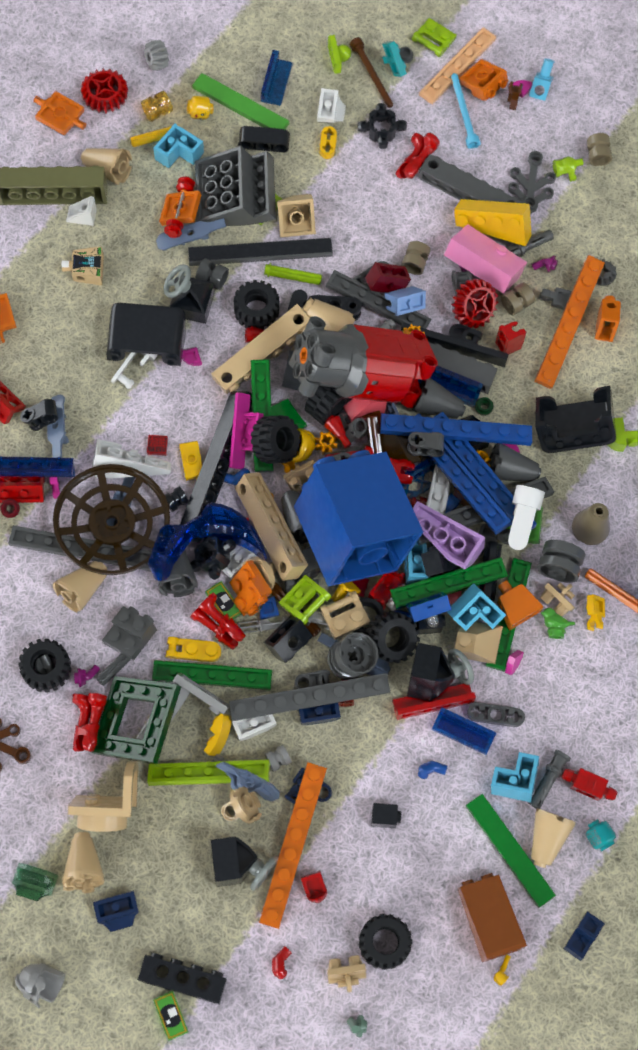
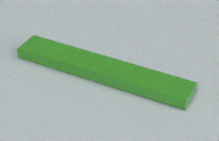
(239, 103)

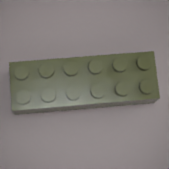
(52, 185)

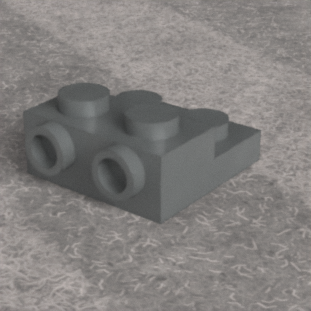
(130, 632)

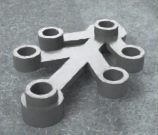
(532, 186)

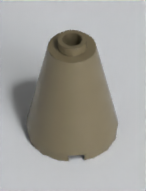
(592, 524)

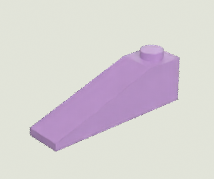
(451, 538)

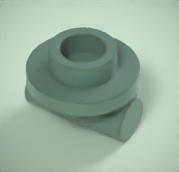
(357, 1026)

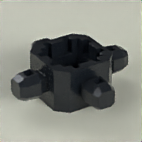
(382, 136)
(219, 560)

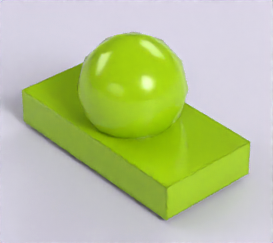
(337, 53)

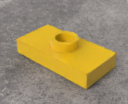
(191, 459)

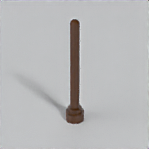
(357, 46)

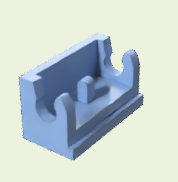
(406, 300)

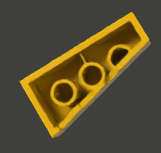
(496, 219)

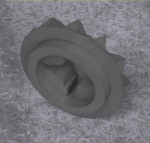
(609, 276)

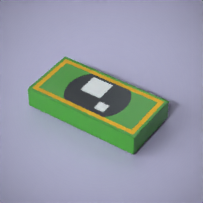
(224, 600)
(170, 1016)

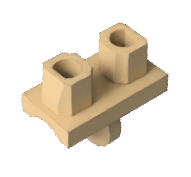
(299, 476)
(564, 605)
(346, 975)

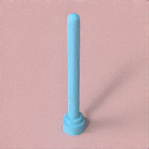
(472, 140)

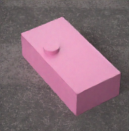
(485, 258)

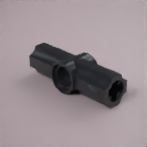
(491, 552)

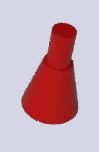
(336, 427)

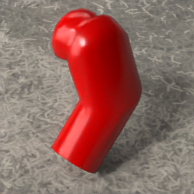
(278, 965)

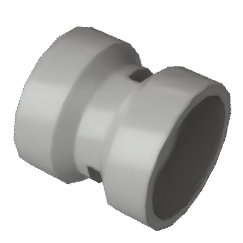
(278, 758)

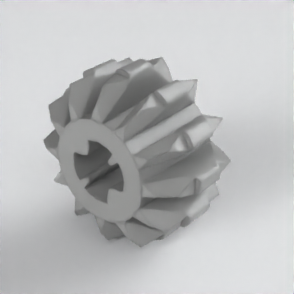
(156, 55)

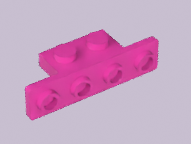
(242, 428)

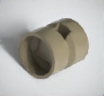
(599, 149)
(416, 257)
(516, 299)

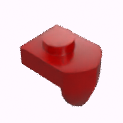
(314, 887)

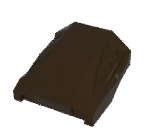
(397, 447)

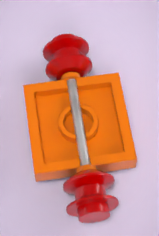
(180, 207)

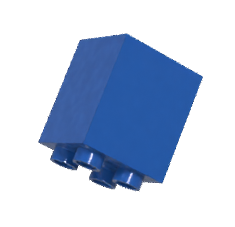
(357, 517)

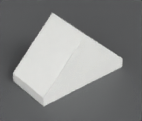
(82, 212)

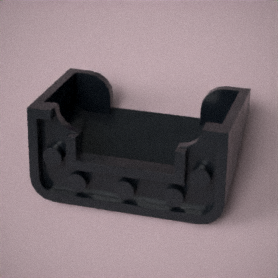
(146, 330)
(575, 424)

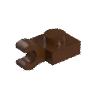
(514, 92)

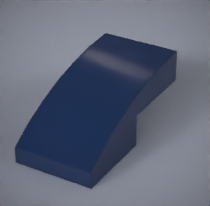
(584, 936)

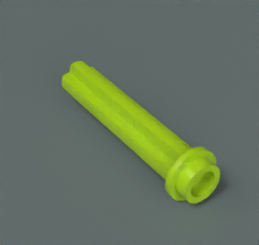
(292, 274)

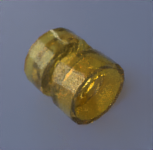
(155, 106)

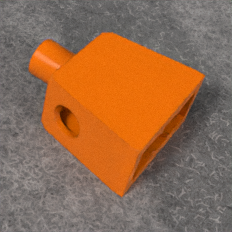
(610, 312)
(517, 604)

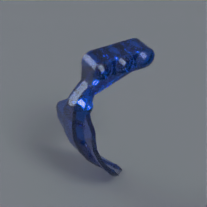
(214, 521)

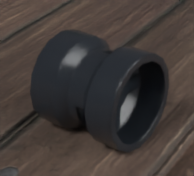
(176, 498)

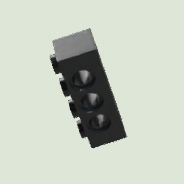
(149, 975)

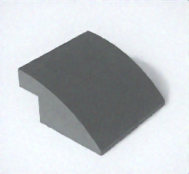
(236, 187)

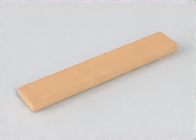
(457, 65)

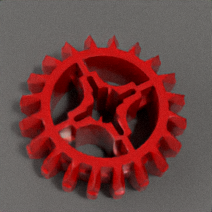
(106, 96)
(475, 303)

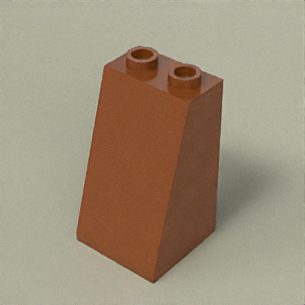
(491, 917)

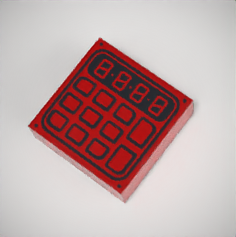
(157, 445)

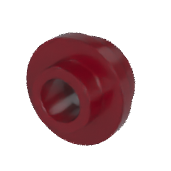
(5, 504)

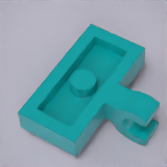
(393, 58)

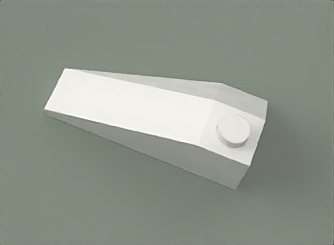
(111, 453)

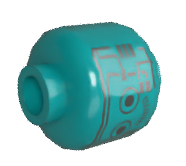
(600, 835)

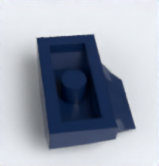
(320, 714)
(116, 911)

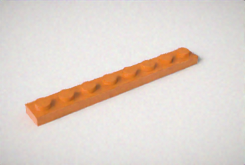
(569, 322)
(293, 845)

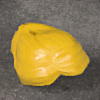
(306, 446)

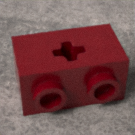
(387, 277)

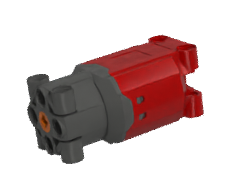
(362, 362)

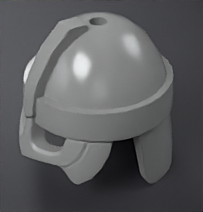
(40, 982)

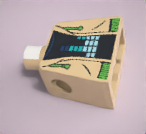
(86, 265)

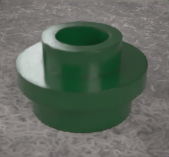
(484, 401)

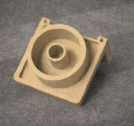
(107, 812)

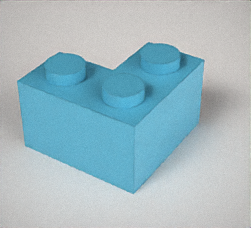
(178, 143)
(475, 604)
(516, 783)

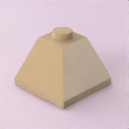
(296, 216)
(479, 642)

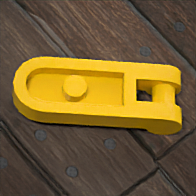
(193, 650)

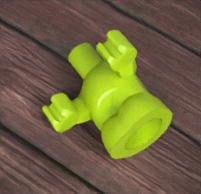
(566, 165)

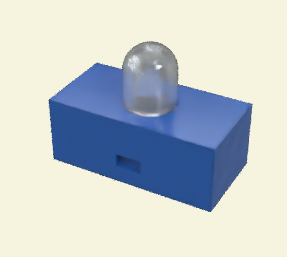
(429, 608)

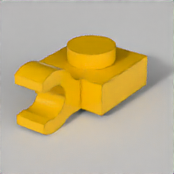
(596, 609)

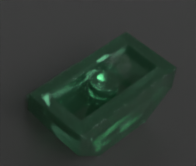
(34, 882)

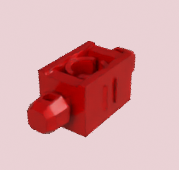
(589, 784)

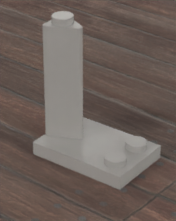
(189, 686)

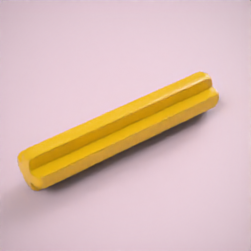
(149, 137)

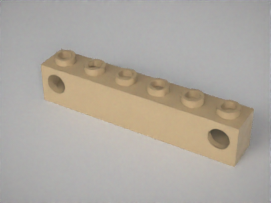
(264, 346)
(271, 526)

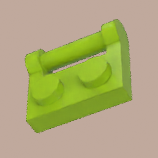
(437, 34)
(301, 595)

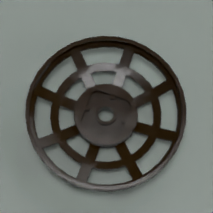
(109, 509)

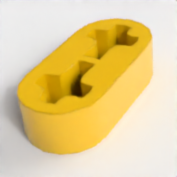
(332, 142)

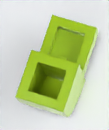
(623, 437)

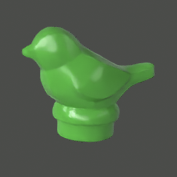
(555, 623)

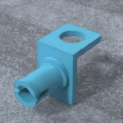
(543, 78)

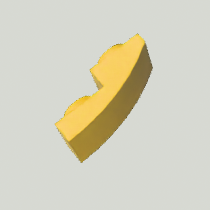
(221, 729)

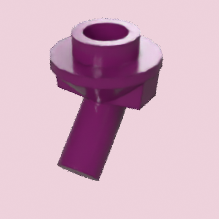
(550, 264)
(82, 677)

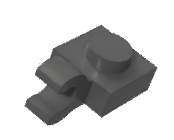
(558, 297)
(490, 536)

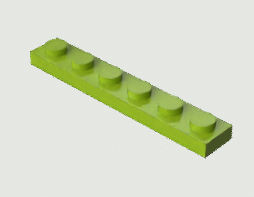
(202, 772)

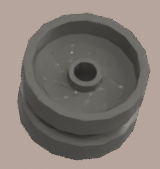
(561, 561)

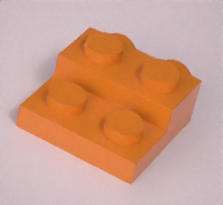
(484, 79)
(250, 589)

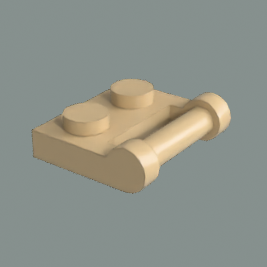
(346, 621)

